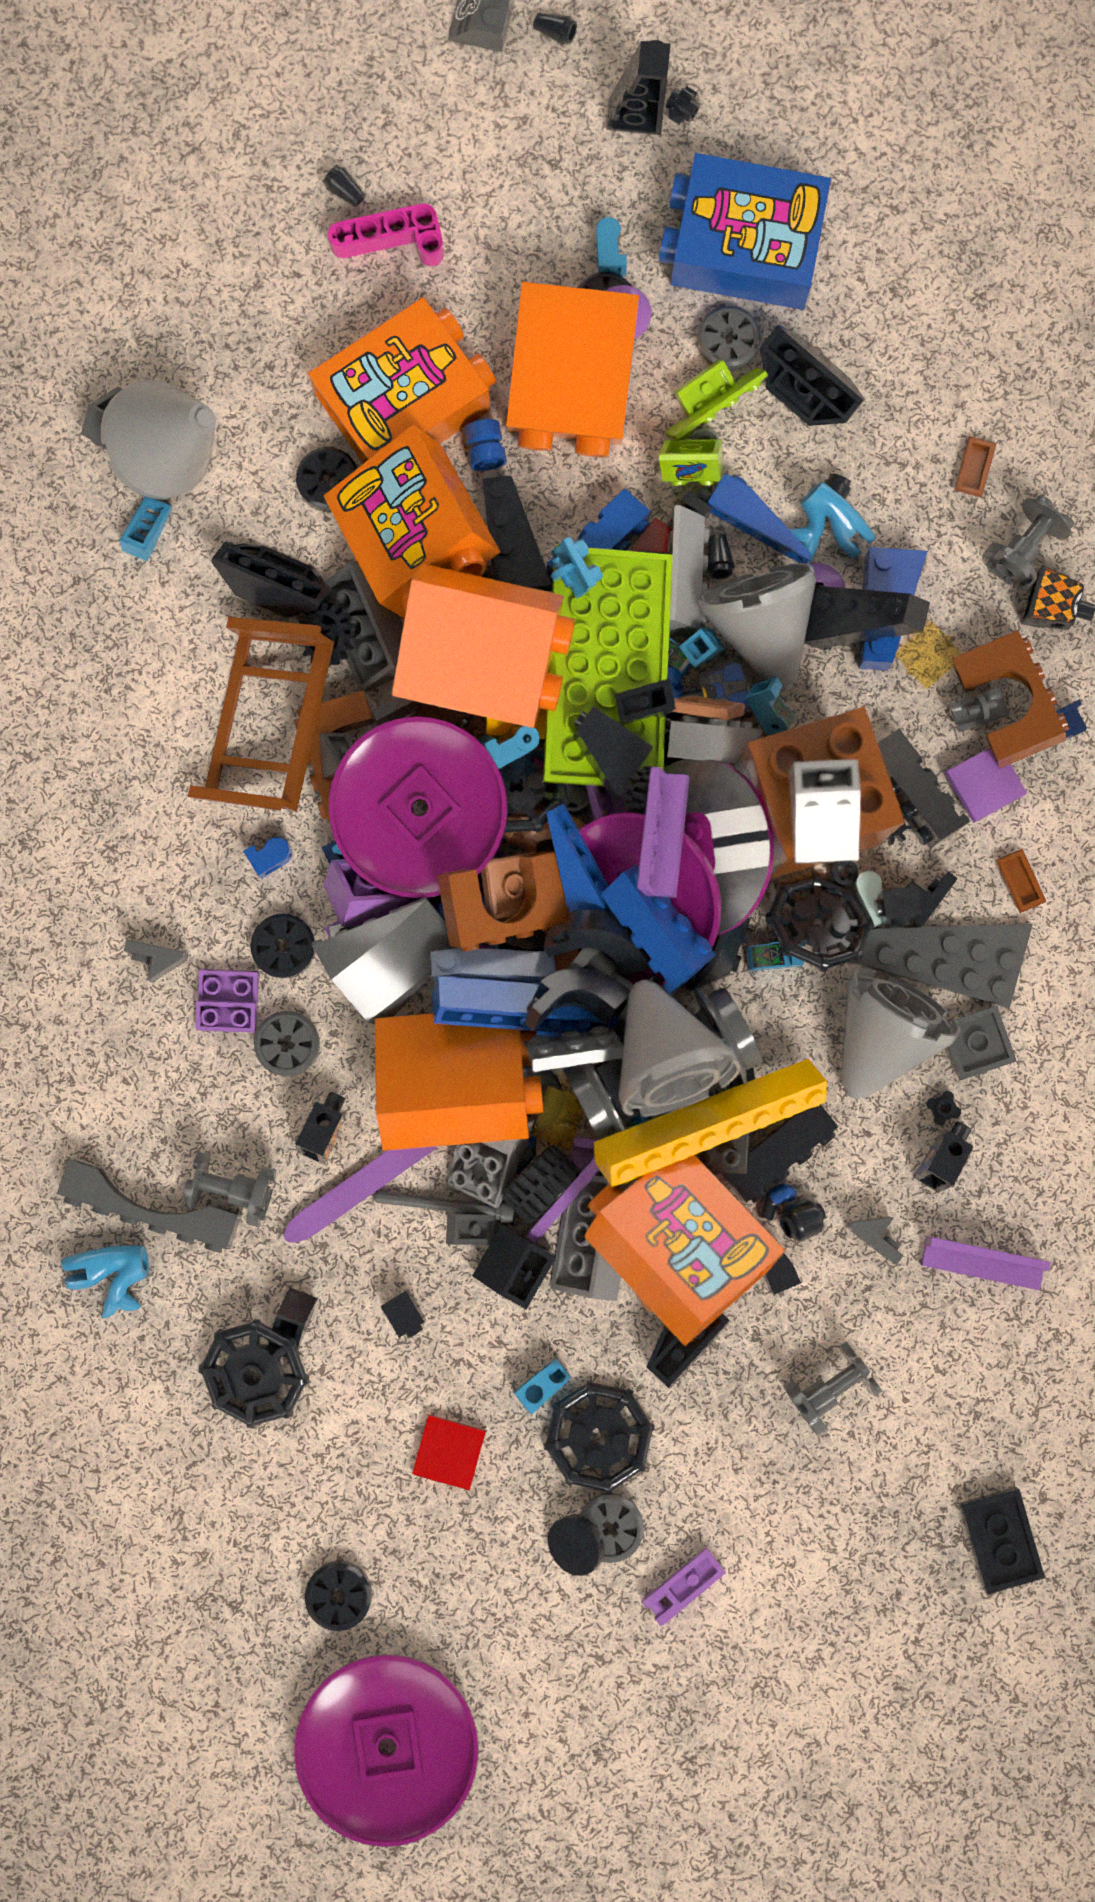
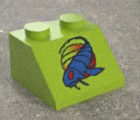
(691, 461)

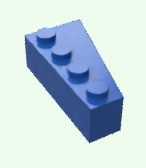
(616, 525)
(890, 572)
(659, 930)

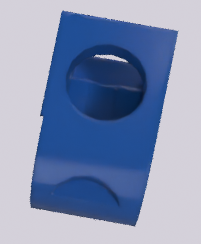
(270, 858)

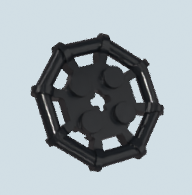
(533, 794)
(826, 909)
(259, 1358)
(616, 1440)

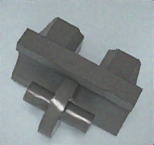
(979, 710)

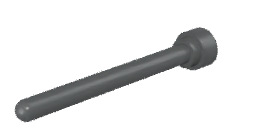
(503, 1212)

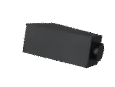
(610, 749)

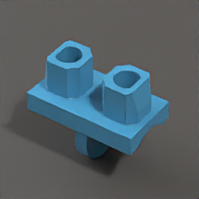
(572, 569)

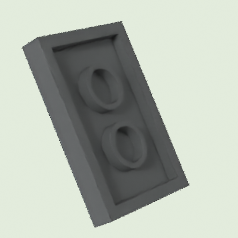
(573, 1048)

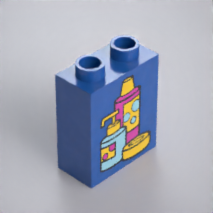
(746, 230)

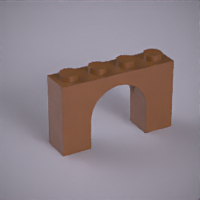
(1011, 659)
(335, 717)
(470, 923)

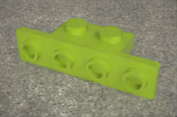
(708, 394)

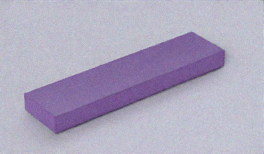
(563, 1201)

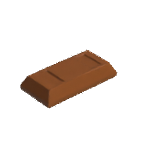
(975, 466)
(1021, 880)

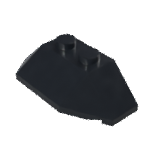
(807, 380)
(270, 578)
(726, 959)

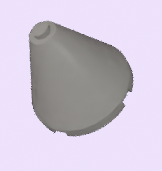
(158, 438)
(765, 618)
(889, 1031)
(668, 1054)

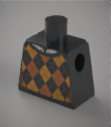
(1056, 601)
(316, 1140)

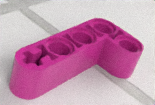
(386, 238)

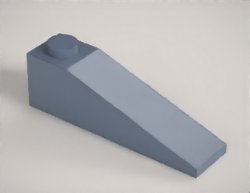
(492, 964)

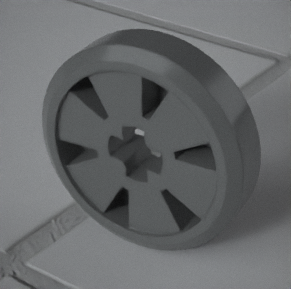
(740, 326)
(271, 1053)
(630, 1526)

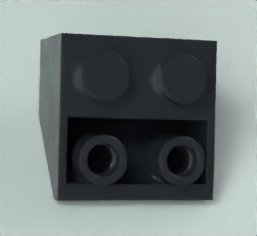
(514, 1266)

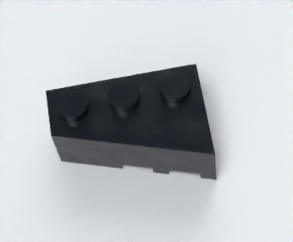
(673, 1359)

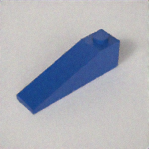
(746, 511)
(577, 868)

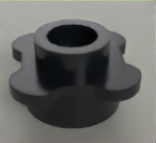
(951, 1111)

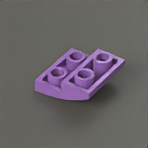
(984, 786)
(227, 1000)

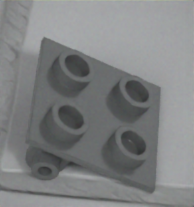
(727, 1157)

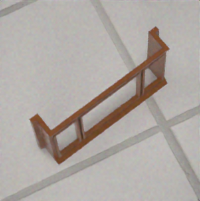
(279, 633)

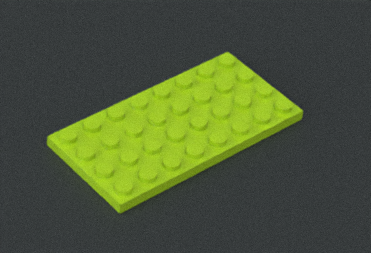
(614, 647)

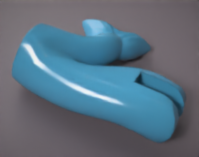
(844, 521)
(128, 1261)

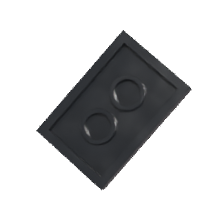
(1002, 1540)

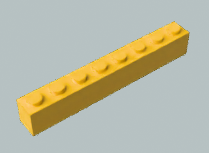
(709, 1122)

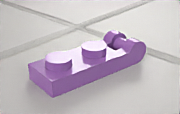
(684, 1586)

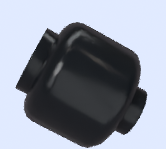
(802, 1219)

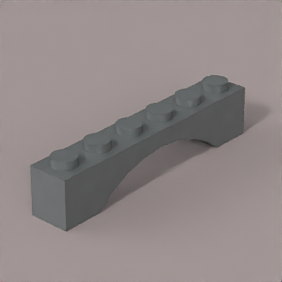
(92, 1186)

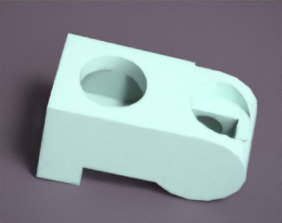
(867, 889)

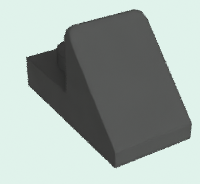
(162, 958)
(470, 1229)
(870, 1232)

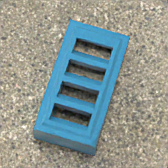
(138, 544)

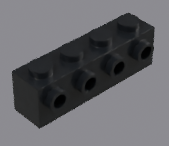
(781, 1150)

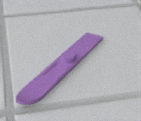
(352, 1192)

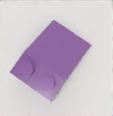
(356, 898)

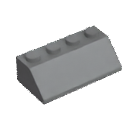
(688, 564)
(577, 1263)

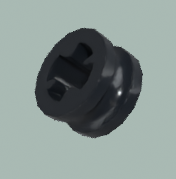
(852, 871)

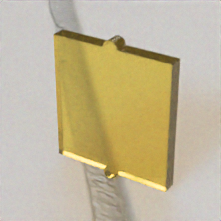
(928, 655)
(559, 1118)

